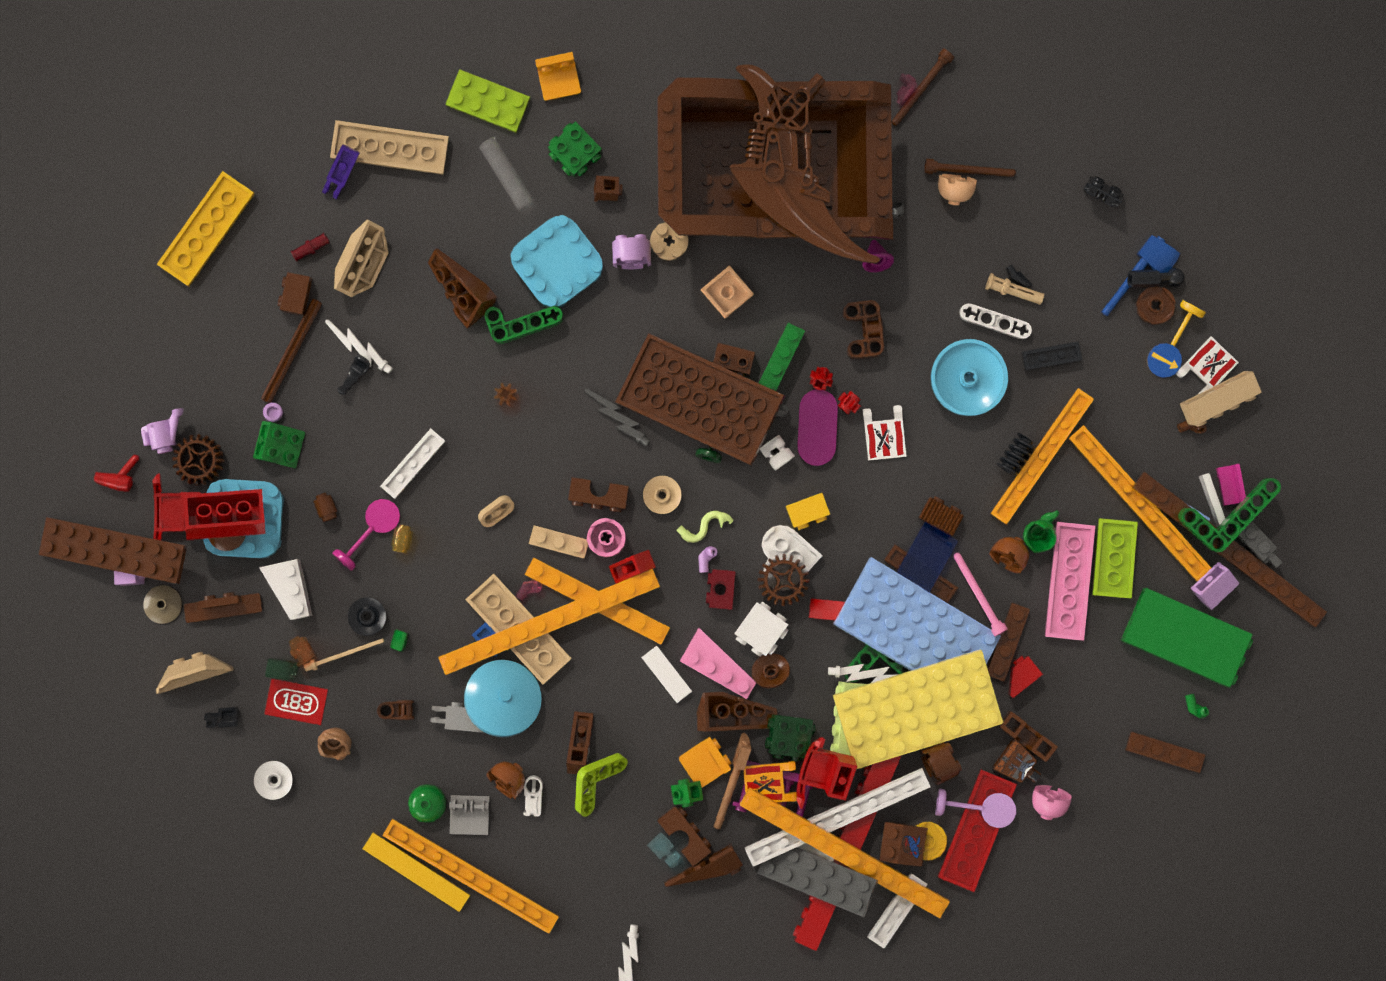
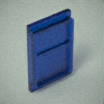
(927, 556)

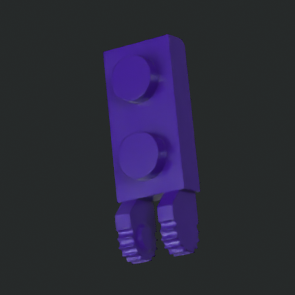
(341, 169)

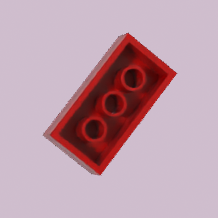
(224, 514)

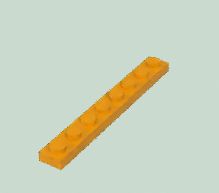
(1042, 456)
(576, 590)

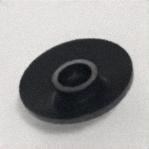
(359, 623)

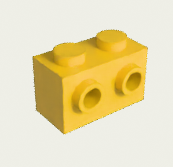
(807, 511)

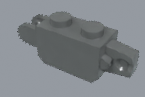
(1258, 543)

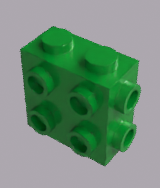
(574, 150)

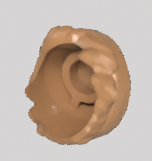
(334, 743)

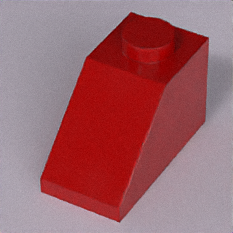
(632, 566)
(1022, 675)

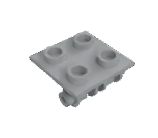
(469, 815)

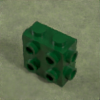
(789, 736)

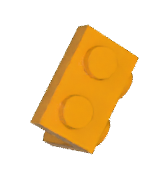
(705, 761)

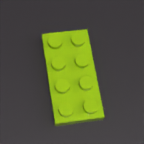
(487, 101)
(1114, 558)

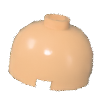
(955, 188)

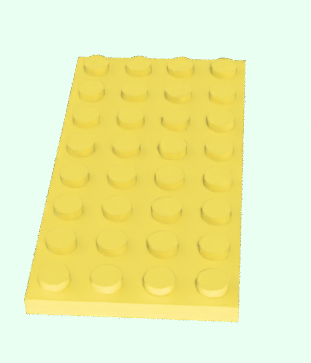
(918, 709)

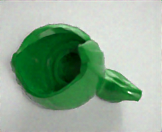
(1041, 534)

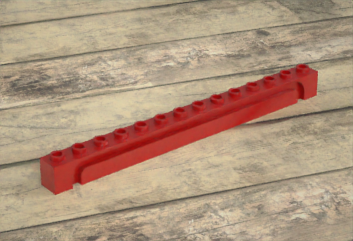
(819, 912)

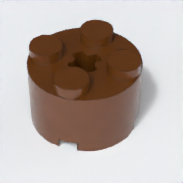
(940, 762)

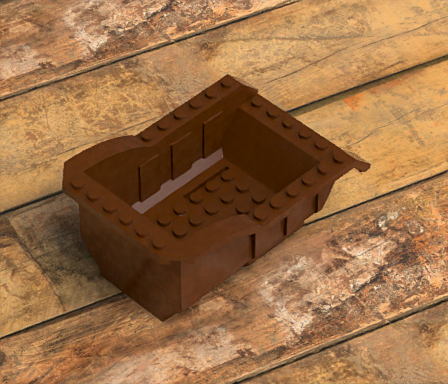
(707, 131)

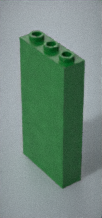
(1187, 637)

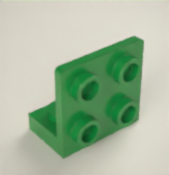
(279, 444)

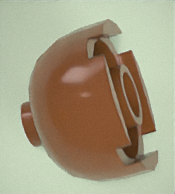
(1010, 552)
(508, 778)

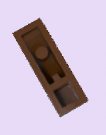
(579, 742)

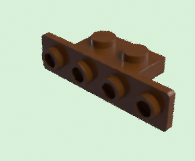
(222, 607)

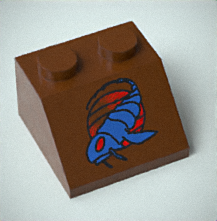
(903, 844)

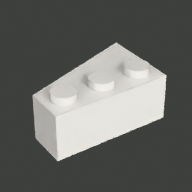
(289, 587)

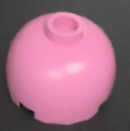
(1049, 802)

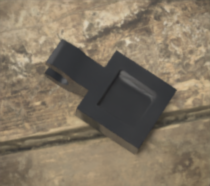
(224, 718)

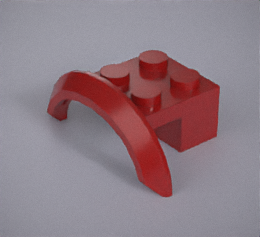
(168, 510)
(825, 771)

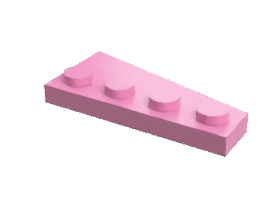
(714, 663)

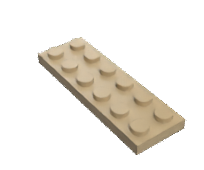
(392, 147)
(503, 610)

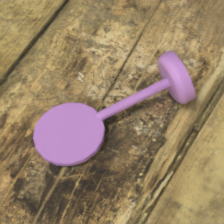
(996, 809)

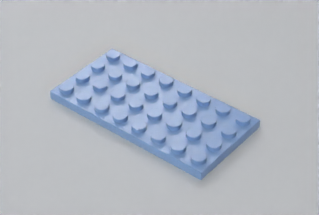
(909, 621)

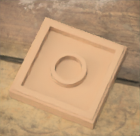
(727, 292)

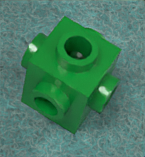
(686, 792)

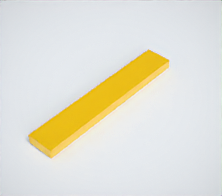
(416, 871)

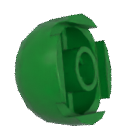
(427, 803)

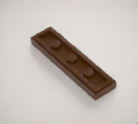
(942, 588)

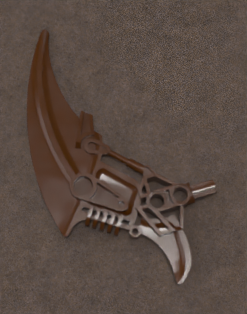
(776, 183)

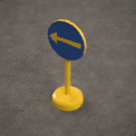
(1165, 358)

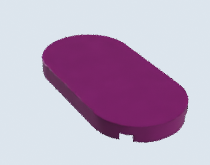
(817, 427)

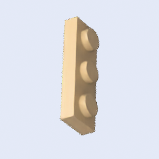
(558, 542)

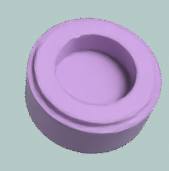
(273, 412)

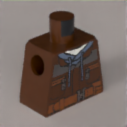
(1017, 763)

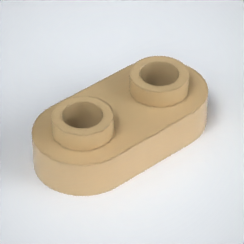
(496, 511)

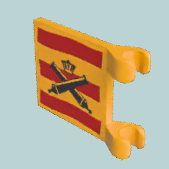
(769, 780)

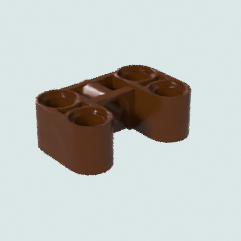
(871, 326)

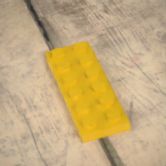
(205, 228)

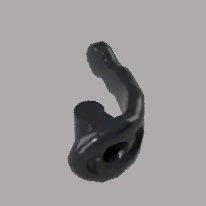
(358, 368)

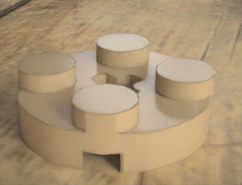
(660, 247)

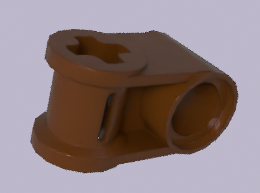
(398, 710)

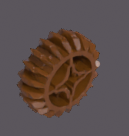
(207, 474)
(793, 566)

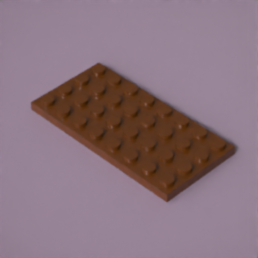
(700, 399)

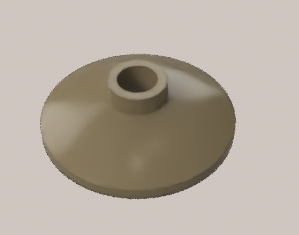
(172, 603)

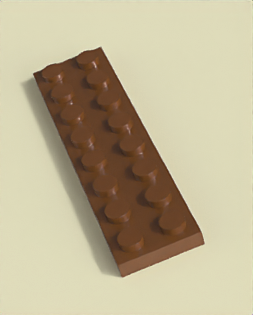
(113, 550)

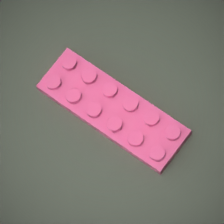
(1070, 581)

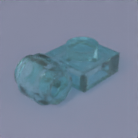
(660, 846)

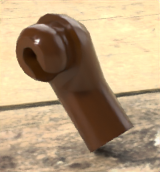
(1184, 426)

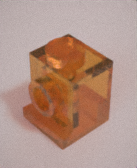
(301, 650)

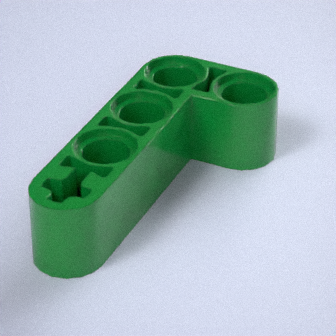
(528, 329)

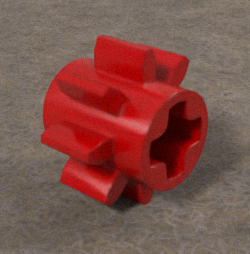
(821, 378)
(849, 402)

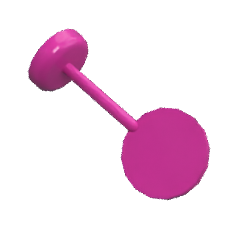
(381, 517)

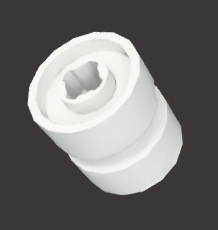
(780, 458)

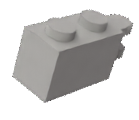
(455, 718)

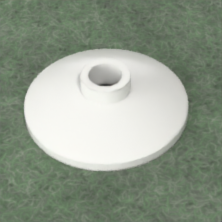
(263, 781)

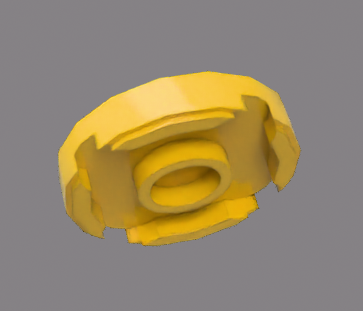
(935, 841)

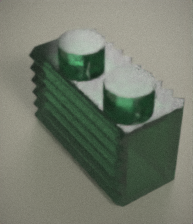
(281, 669)

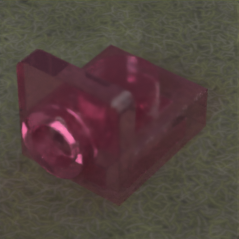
(905, 92)

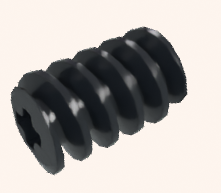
(1016, 454)

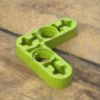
(589, 775)

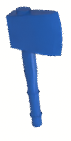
(1154, 254)

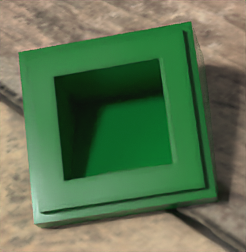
(399, 640)

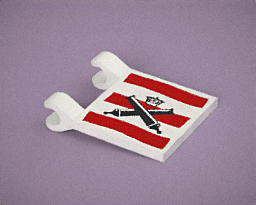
(1209, 363)
(885, 437)

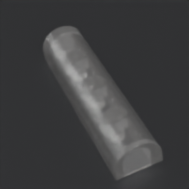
(506, 174)

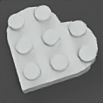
(785, 540)

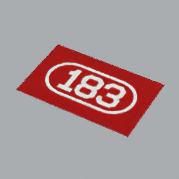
(296, 701)

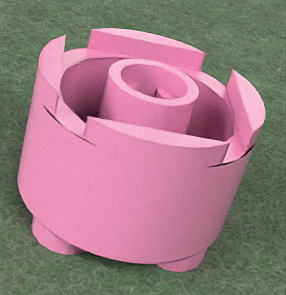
(601, 547)

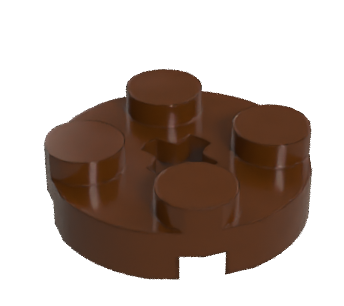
(1166, 306)

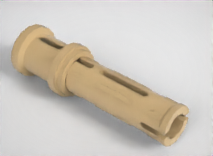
(1005, 287)

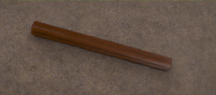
(291, 351)

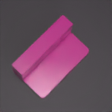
(1231, 484)

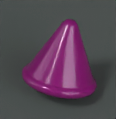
(886, 259)

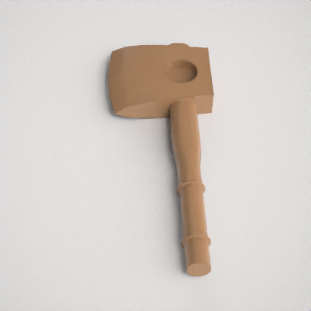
(739, 761)

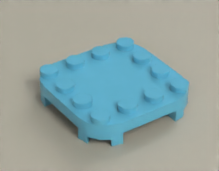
(557, 261)
(255, 545)

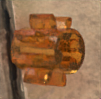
(500, 392)

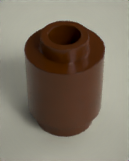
(325, 507)

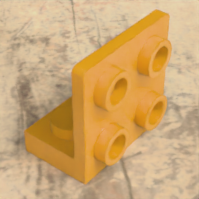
(558, 76)

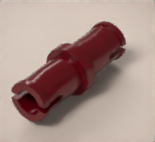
(310, 246)

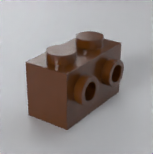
(734, 359)

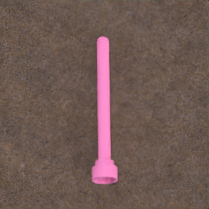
(997, 626)

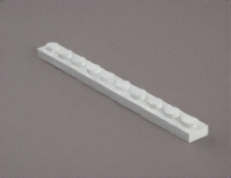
(842, 815)

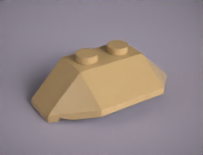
(361, 259)
(191, 671)

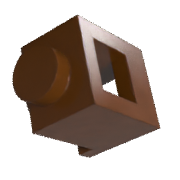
(607, 188)

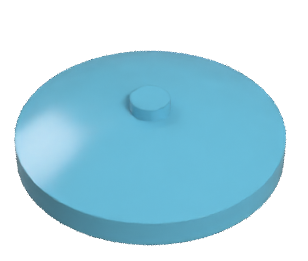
(969, 377)
(502, 698)

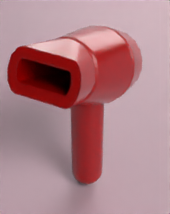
(120, 480)

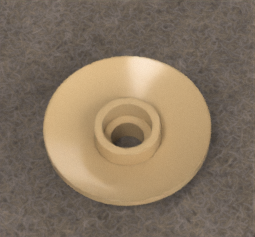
(662, 484)

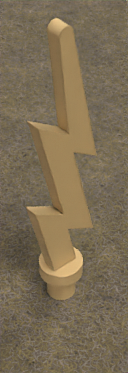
(314, 665)

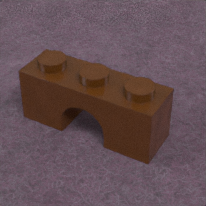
(581, 493)
(1027, 736)
(697, 847)

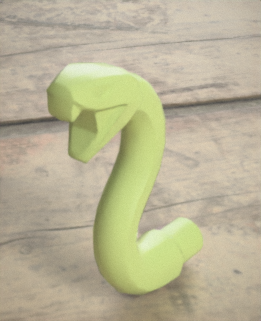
(692, 538)

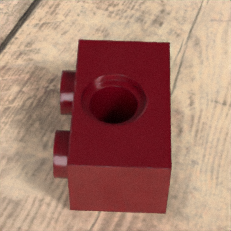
(723, 577)

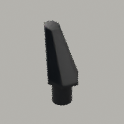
(1018, 277)

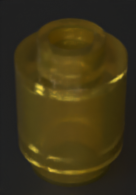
(402, 539)

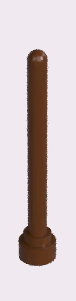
(944, 58)
(933, 166)

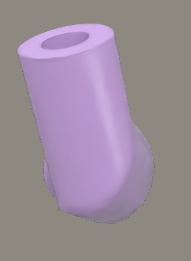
(705, 556)

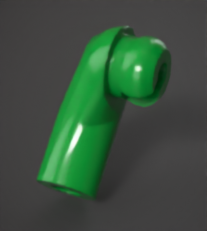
(1194, 708)

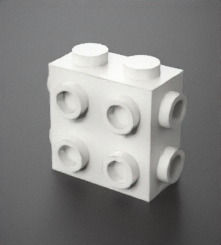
(762, 629)

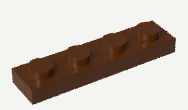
(1008, 642)
(1165, 752)

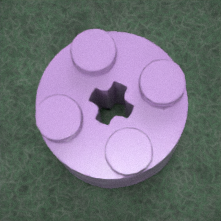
(631, 251)

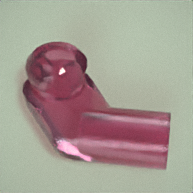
(528, 587)

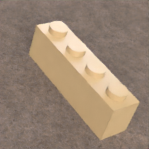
(1220, 398)

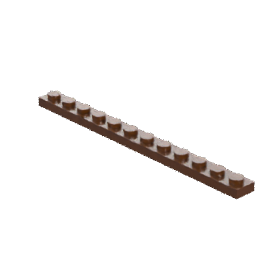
(1235, 554)

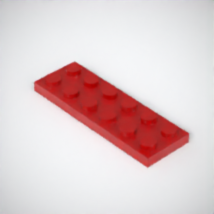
(973, 835)

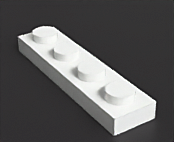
(412, 463)
(892, 917)

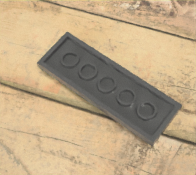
(821, 879)

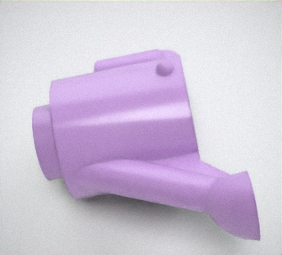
(162, 433)

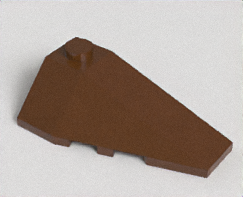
(467, 292)
(727, 712)
(715, 865)

